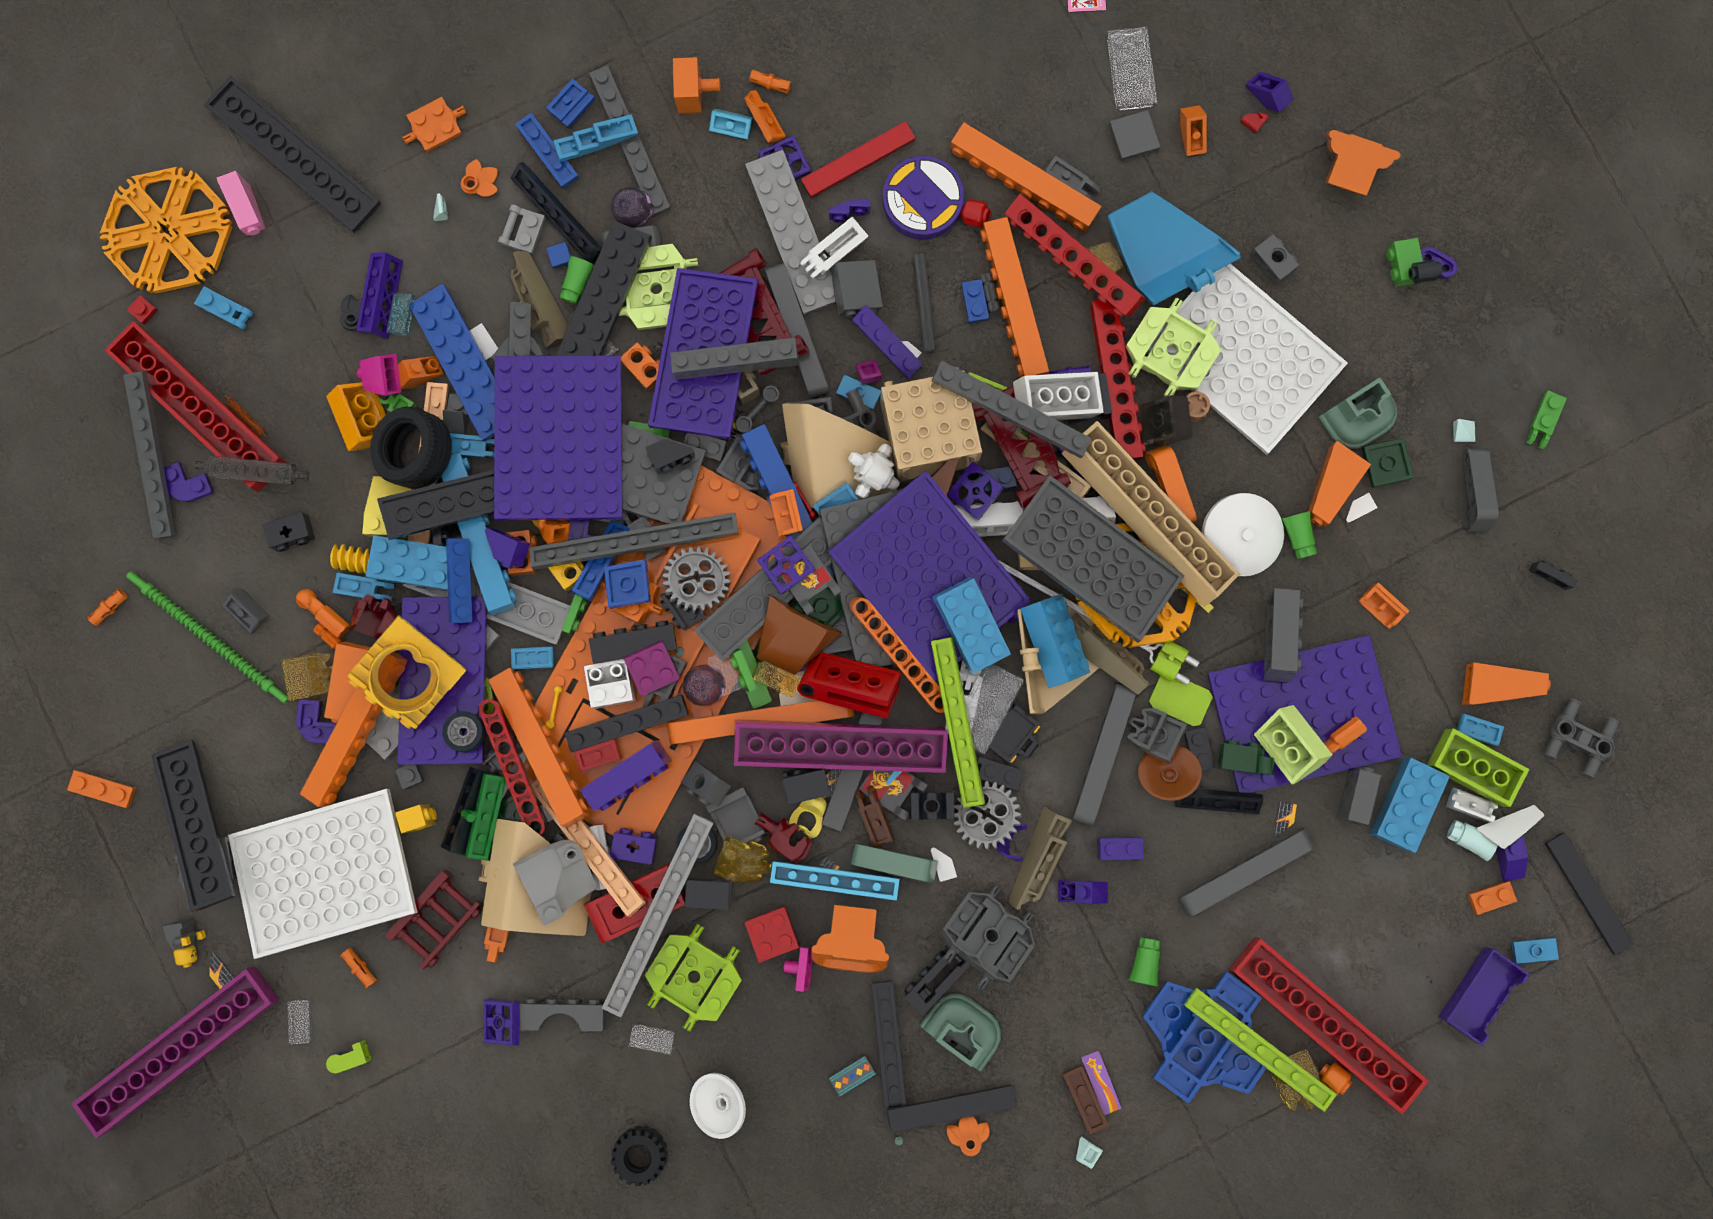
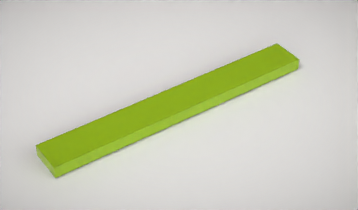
(957, 722)
(1260, 1049)

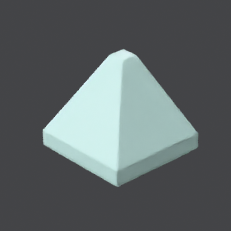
(440, 211)
(1464, 430)
(1088, 1152)

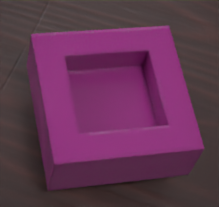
(868, 372)

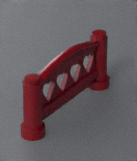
(766, 308)
(1014, 448)

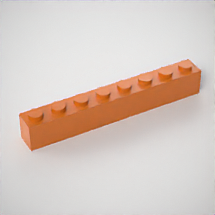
(1024, 177)
(1014, 298)
(349, 737)
(539, 748)

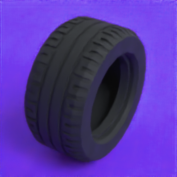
(389, 440)

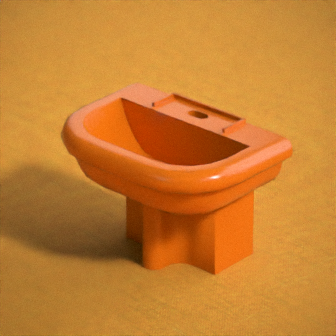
(1356, 161)
(851, 942)

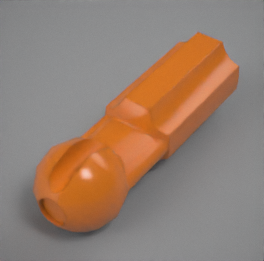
(324, 614)
(1345, 735)

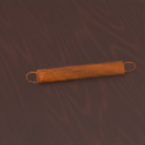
(242, 413)

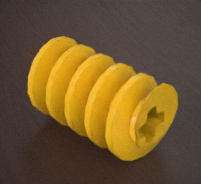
(349, 559)

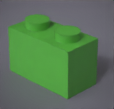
(1402, 256)

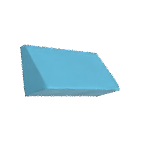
(730, 123)

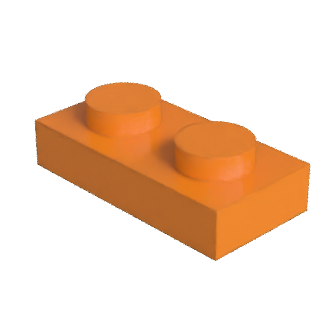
(1492, 897)

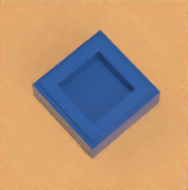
(558, 255)

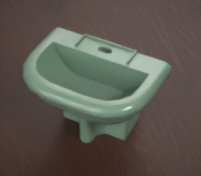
(1364, 420)
(967, 1024)

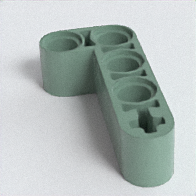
(894, 863)

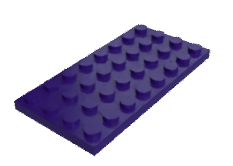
(703, 314)
(467, 646)

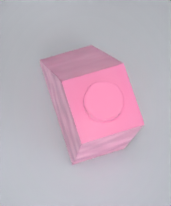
(241, 202)

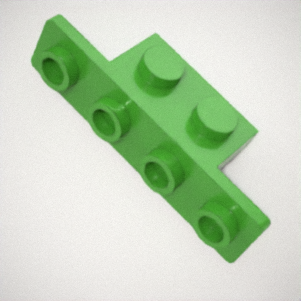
(745, 664)

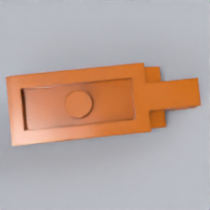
(764, 117)
(495, 942)

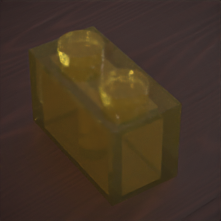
(776, 678)

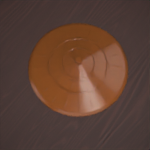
(1172, 779)

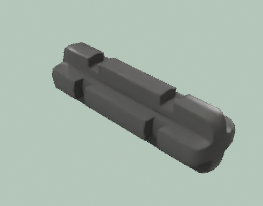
(990, 293)

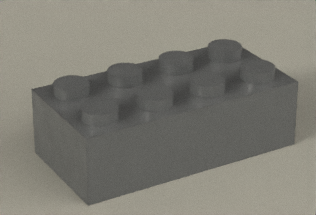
(1282, 635)

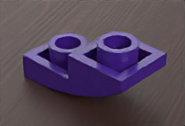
(841, 212)

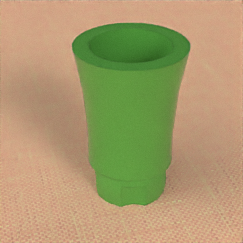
(576, 279)
(1301, 534)
(1146, 962)

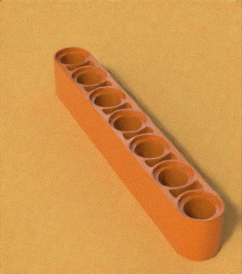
(892, 647)

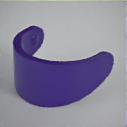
(1004, 850)

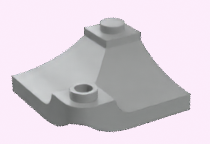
(555, 879)

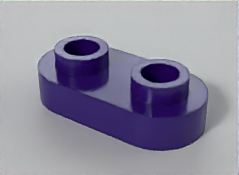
(1446, 261)

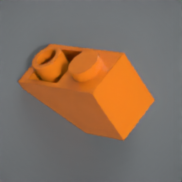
(418, 371)

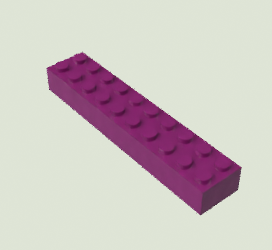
(840, 746)
(175, 1052)

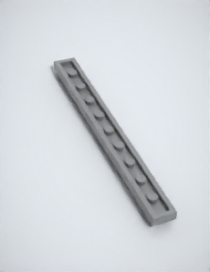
(657, 915)

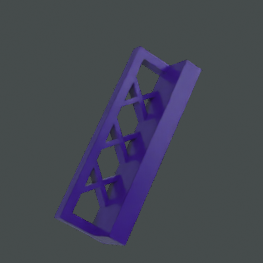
(376, 292)

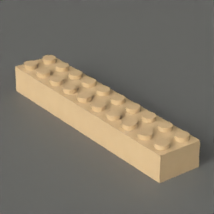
(1153, 515)

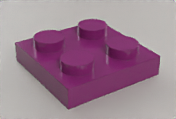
(651, 668)

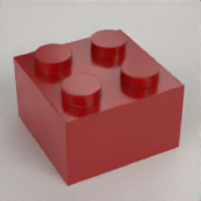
(772, 934)

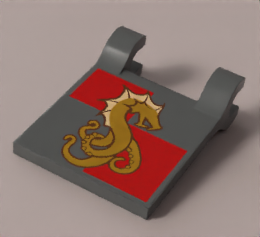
(813, 583)
(894, 794)

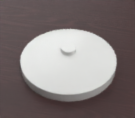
(1245, 532)

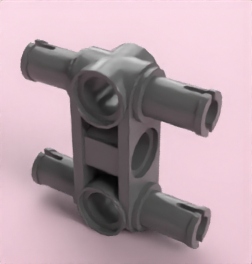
(858, 410)
(1581, 738)

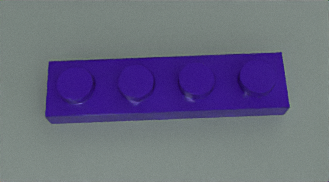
(886, 341)

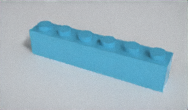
(834, 880)

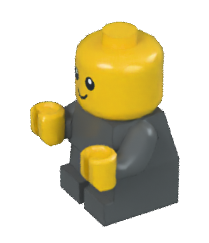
(181, 938)

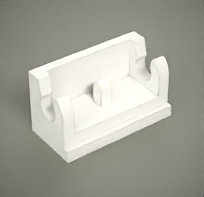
(1471, 805)

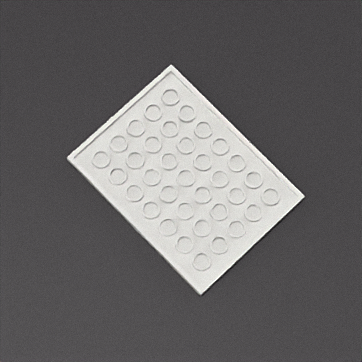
(1267, 358)
(322, 873)

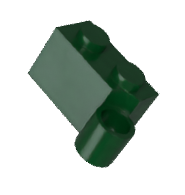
(1244, 758)

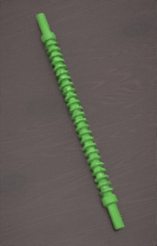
(149, 589)

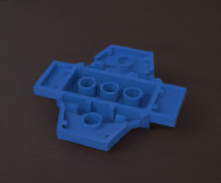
(1195, 1050)

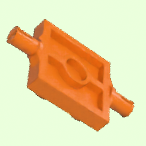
(434, 124)
(637, 612)

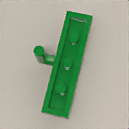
(484, 816)

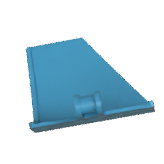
(1167, 248)

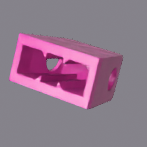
(380, 374)

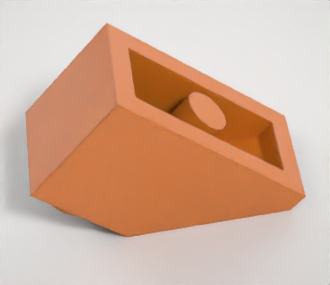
(1194, 130)

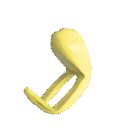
(817, 808)

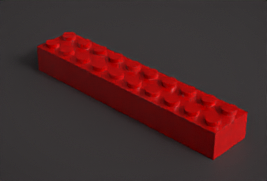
(189, 399)
(1328, 1025)

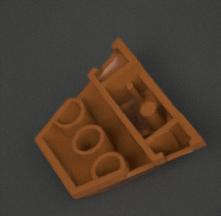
(792, 637)

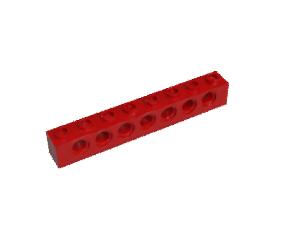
(1131, 298)
(1104, 351)

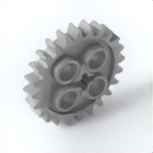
(700, 597)
(977, 831)

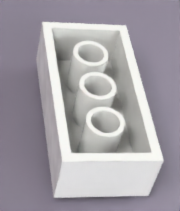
(1061, 394)

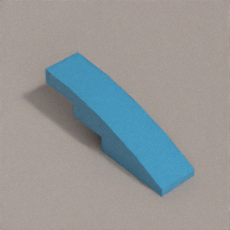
(596, 138)

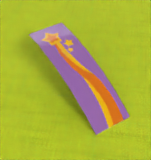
(1101, 1082)

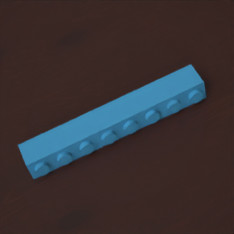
(488, 571)

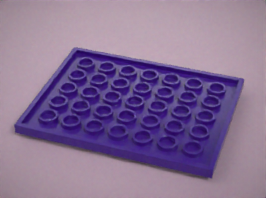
(557, 438)
(914, 552)
(1327, 691)

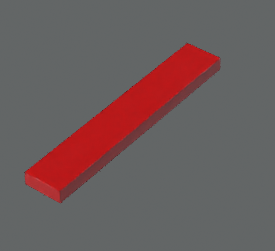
(858, 159)

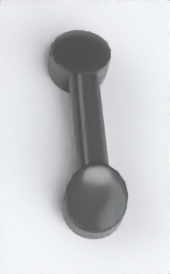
(769, 395)

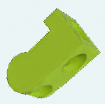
(343, 1061)

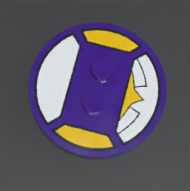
(923, 197)

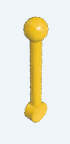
(557, 689)

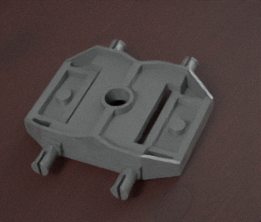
(977, 948)

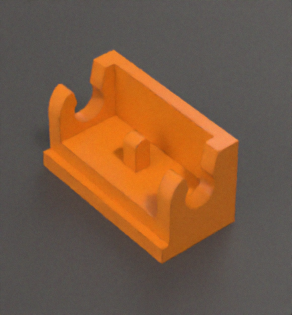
(785, 513)
(1383, 605)

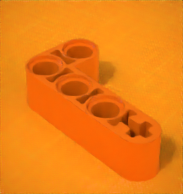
(1170, 478)

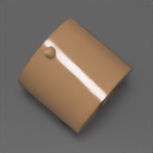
(1198, 405)

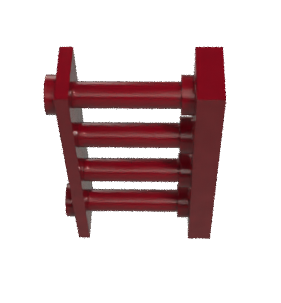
(427, 898)

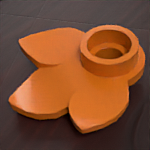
(481, 177)
(968, 1131)

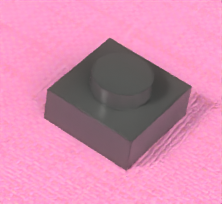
(409, 776)

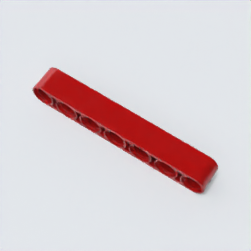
(513, 756)

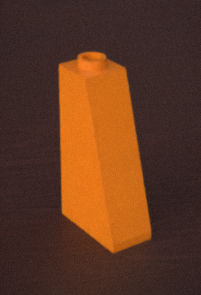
(1336, 482)
(1497, 683)
(340, 690)

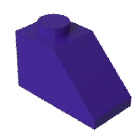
(1270, 91)
(507, 548)
(1513, 860)

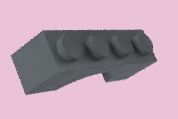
(587, 1014)

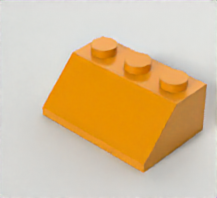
(356, 414)

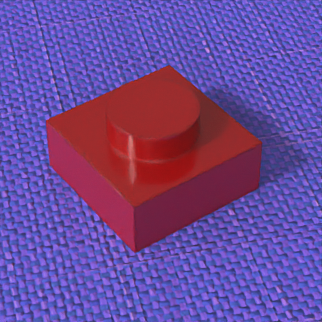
(142, 310)

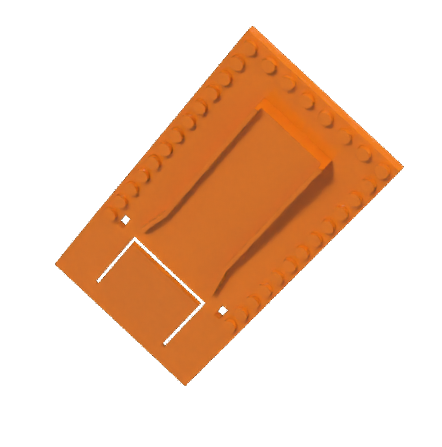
(648, 803)

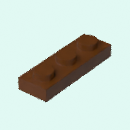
(1085, 1099)

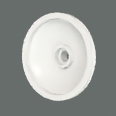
(709, 1106)

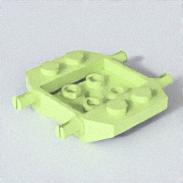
(650, 309)
(1183, 336)

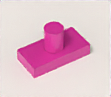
(802, 968)

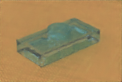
(400, 314)

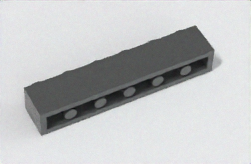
(734, 358)

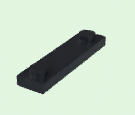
(1222, 801)

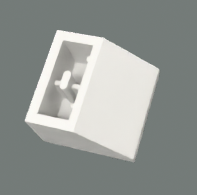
(609, 684)

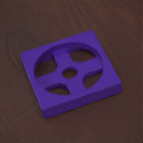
(792, 143)
(997, 488)
(788, 542)
(512, 1023)

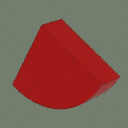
(1254, 121)

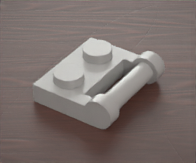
(528, 231)

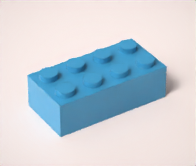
(408, 563)
(971, 625)
(1057, 640)
(1409, 805)

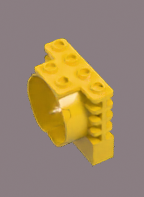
(443, 668)

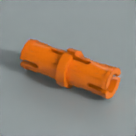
(770, 81)
(107, 607)
(358, 967)

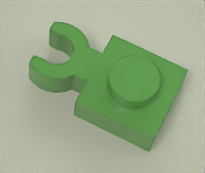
(395, 402)

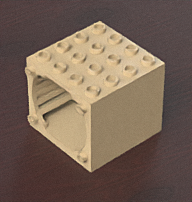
(928, 427)

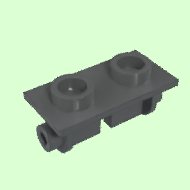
(491, 757)

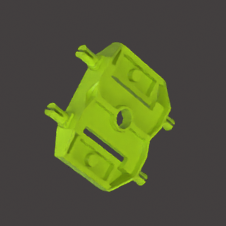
(686, 993)

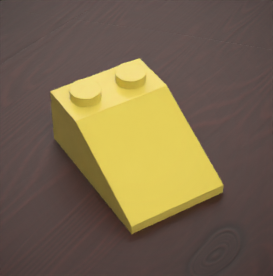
(373, 521)

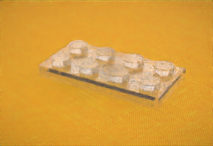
(1131, 68)
(989, 704)

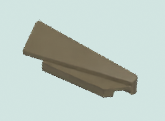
(544, 309)
(1110, 656)
(1040, 858)

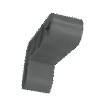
(1480, 490)

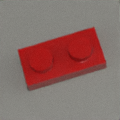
(598, 755)

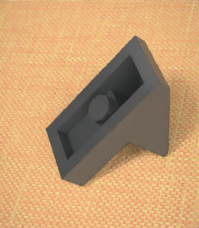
(455, 416)

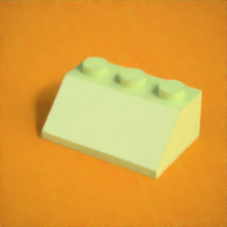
(1292, 744)

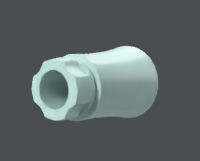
(1471, 839)

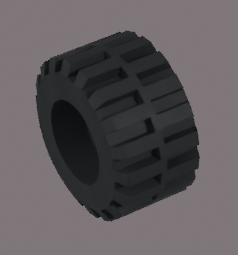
(629, 1171)

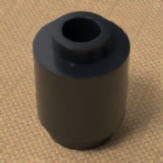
(1425, 271)

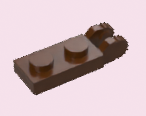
(874, 818)

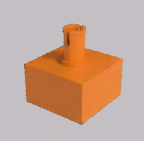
(689, 85)

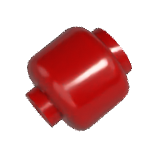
(975, 213)

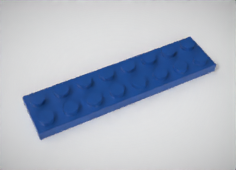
(458, 356)

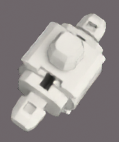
(873, 471)

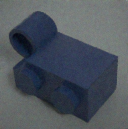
(1003, 475)

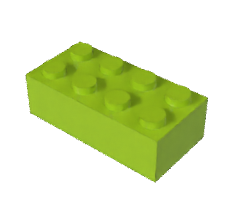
(1478, 767)

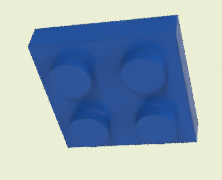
(627, 584)

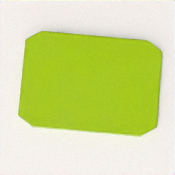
(1181, 701)

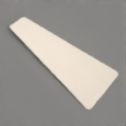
(1511, 827)

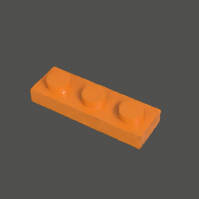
(101, 789)

